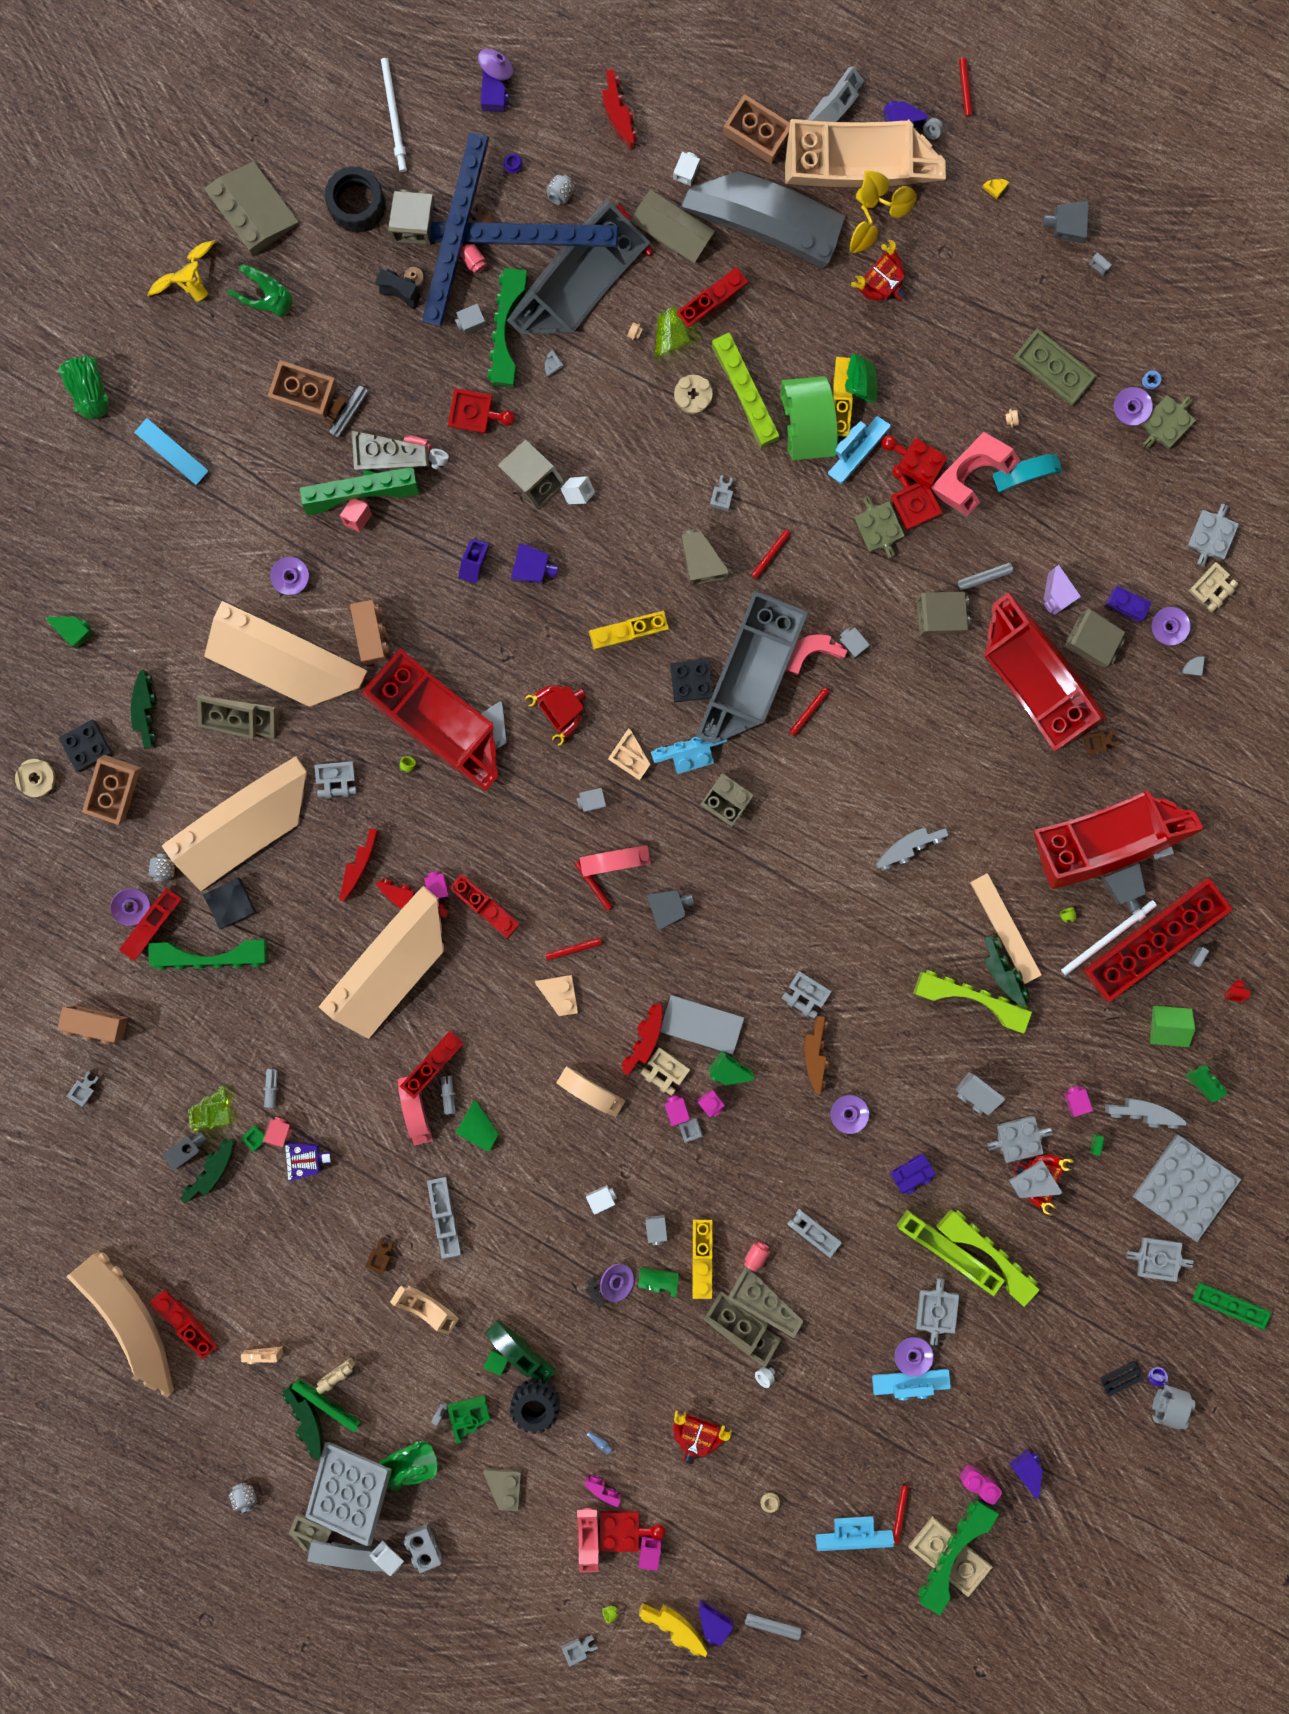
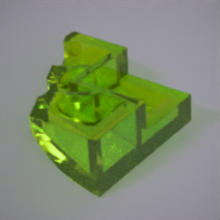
(669, 333)
(210, 1112)

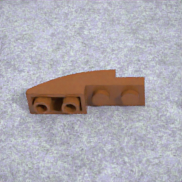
(816, 1063)

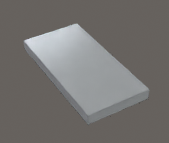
(701, 1024)

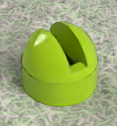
(407, 760)
(1068, 915)
(610, 1614)

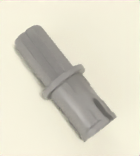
(271, 1088)
(448, 1095)

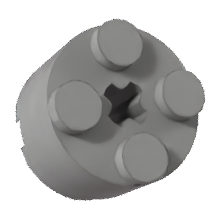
(1173, 1407)

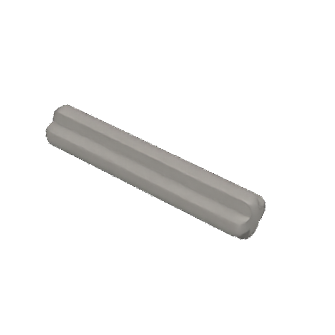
(348, 411)
(985, 576)
(773, 1626)

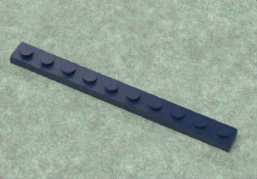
(455, 229)
(534, 234)

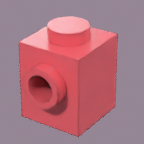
(356, 514)
(277, 1132)

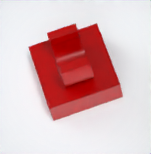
(1237, 993)

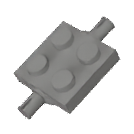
(1212, 535)
(1019, 1139)
(1159, 1259)
(937, 1311)

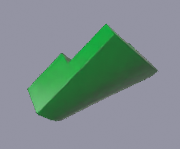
(1206, 1083)
(478, 1128)
(658, 1281)
(467, 1416)

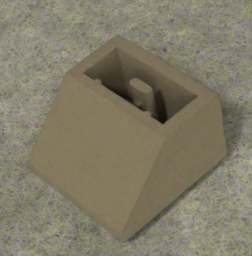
(726, 799)

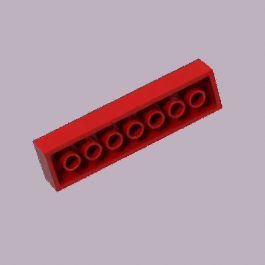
(1156, 939)

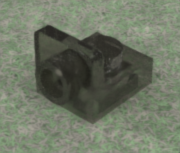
(595, 1293)

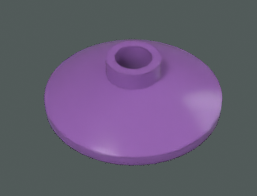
(495, 64)
(1137, 398)
(280, 573)
(1179, 622)
(133, 914)
(856, 1121)
(622, 1284)
(917, 1365)

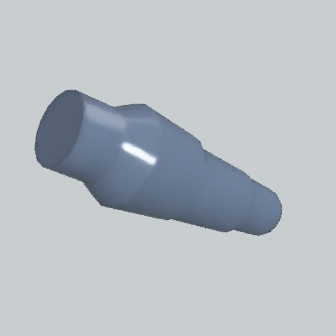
(601, 1444)

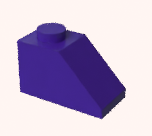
(493, 94)
(902, 112)
(473, 560)
(1029, 1471)
(714, 1624)

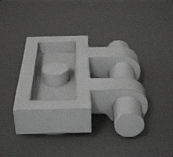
(335, 773)
(810, 990)

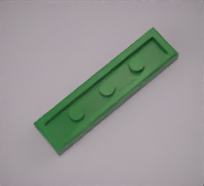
(1231, 1306)
(326, 1405)

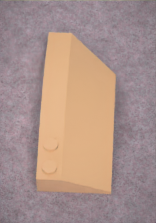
(841, 152)
(279, 658)
(240, 825)
(388, 967)
(127, 1318)

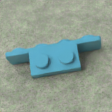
(856, 447)
(687, 754)
(907, 1386)
(854, 1534)

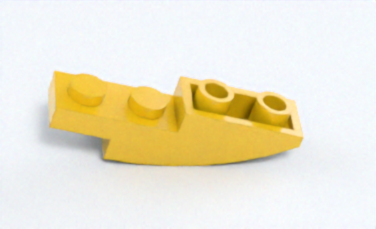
(841, 398)
(628, 630)
(702, 1259)
(681, 1630)

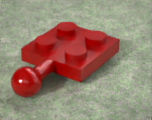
(472, 410)
(919, 461)
(914, 503)
(621, 1531)

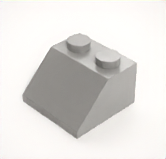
(979, 1094)

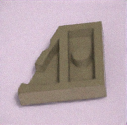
(504, 1487)
(305, 1531)

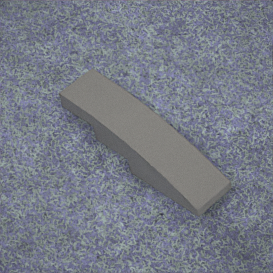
(444, 1218)
(342, 1555)

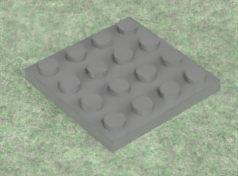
(1186, 1188)
(348, 1493)

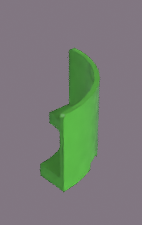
(811, 417)

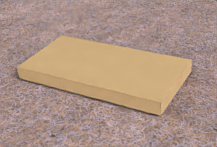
(968, 1566)

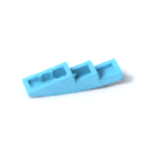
(171, 451)

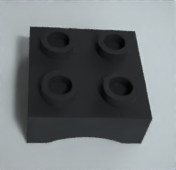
(392, 285)
(691, 680)
(85, 745)
(229, 903)

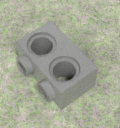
(427, 1547)

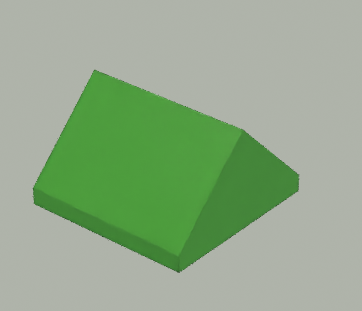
(1172, 1026)

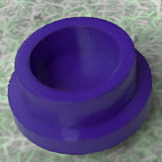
(512, 163)
(1158, 1377)

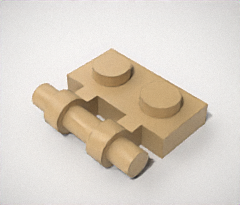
(1209, 582)
(669, 1067)
(339, 1373)

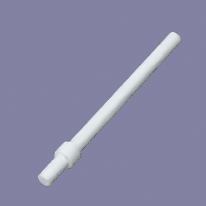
(399, 149)
(1138, 915)

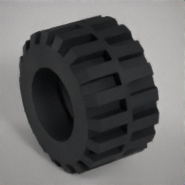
(533, 1420)

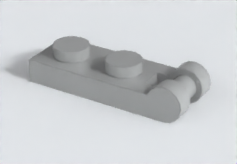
(815, 1233)

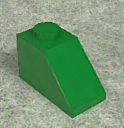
(71, 629)
(729, 1071)

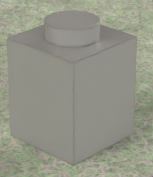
(470, 319)
(853, 642)
(591, 800)
(656, 1229)

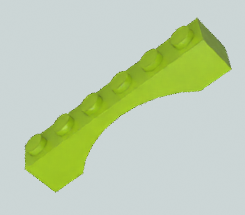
(745, 389)
(1009, 1015)
(950, 1252)
(1017, 1285)

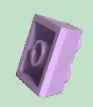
(1059, 591)

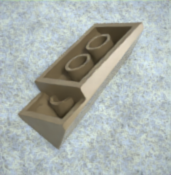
(671, 226)
(237, 717)
(742, 1329)

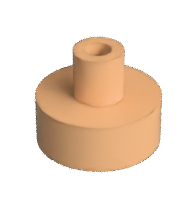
(415, 274)

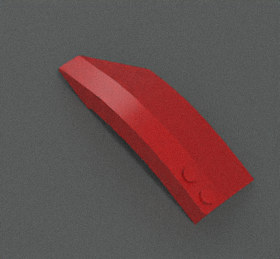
(1039, 675)
(435, 718)
(1112, 838)

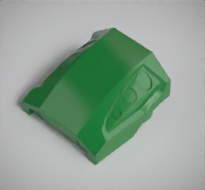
(862, 378)

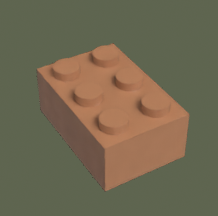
(757, 129)
(302, 389)
(370, 632)
(111, 789)
(92, 1024)

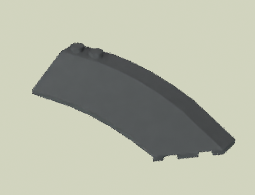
(768, 214)
(578, 278)
(753, 667)

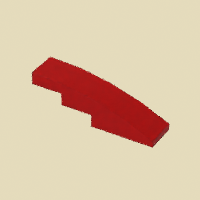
(355, 871)

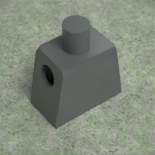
(1069, 221)
(1126, 886)
(668, 907)
(177, 1156)

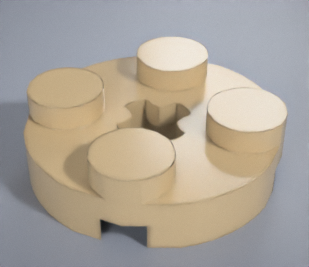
(686, 385)
(26, 772)

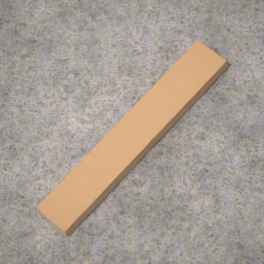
(1005, 927)

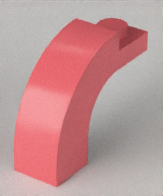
(810, 645)
(615, 860)
(414, 1116)
(588, 1540)

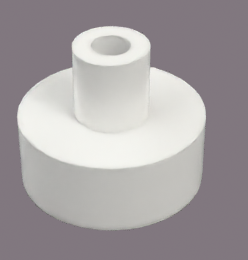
(438, 458)
(765, 1377)

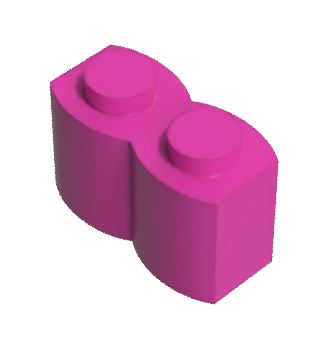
(977, 1483)

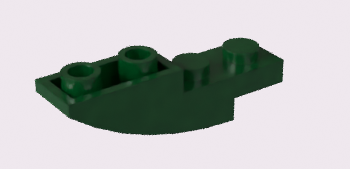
(142, 702)
(1007, 978)
(215, 1166)
(518, 1353)
(310, 1428)

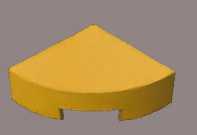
(995, 187)

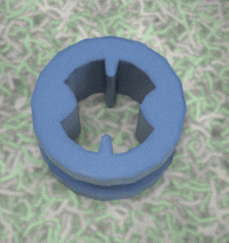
(1151, 374)

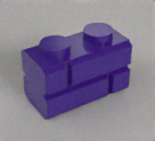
(1128, 604)
(912, 1174)

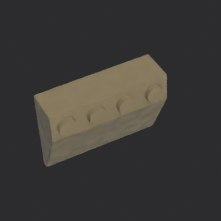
(251, 207)

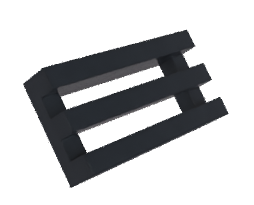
(1138, 1378)

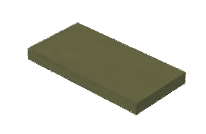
(1054, 367)

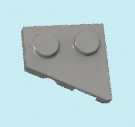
(496, 715)
(1035, 1182)

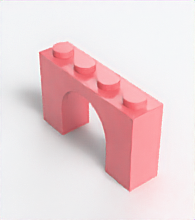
(982, 452)

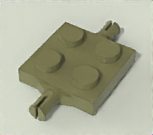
(1168, 422)
(879, 526)

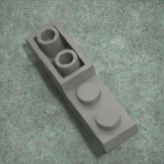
(840, 98)
(902, 849)
(1152, 1113)

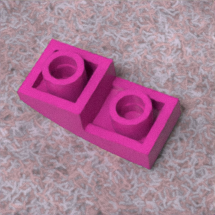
(596, 1486)

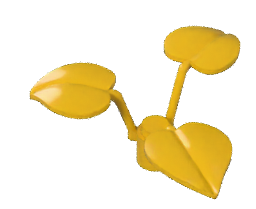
(874, 186)
(186, 274)

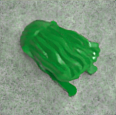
(277, 298)
(84, 386)
(411, 1465)

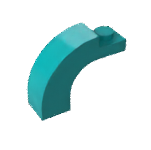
(1028, 471)

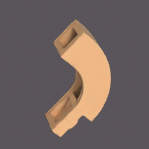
(590, 1092)
(425, 1307)

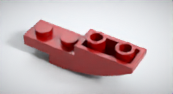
(617, 113)
(712, 298)
(402, 895)
(485, 906)
(150, 924)
(649, 1032)
(431, 1065)
(184, 1323)

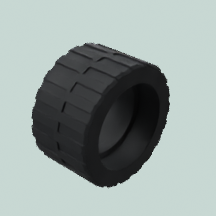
(348, 177)

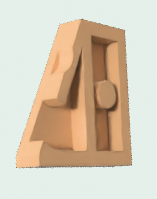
(630, 756)
(560, 994)
(262, 1355)

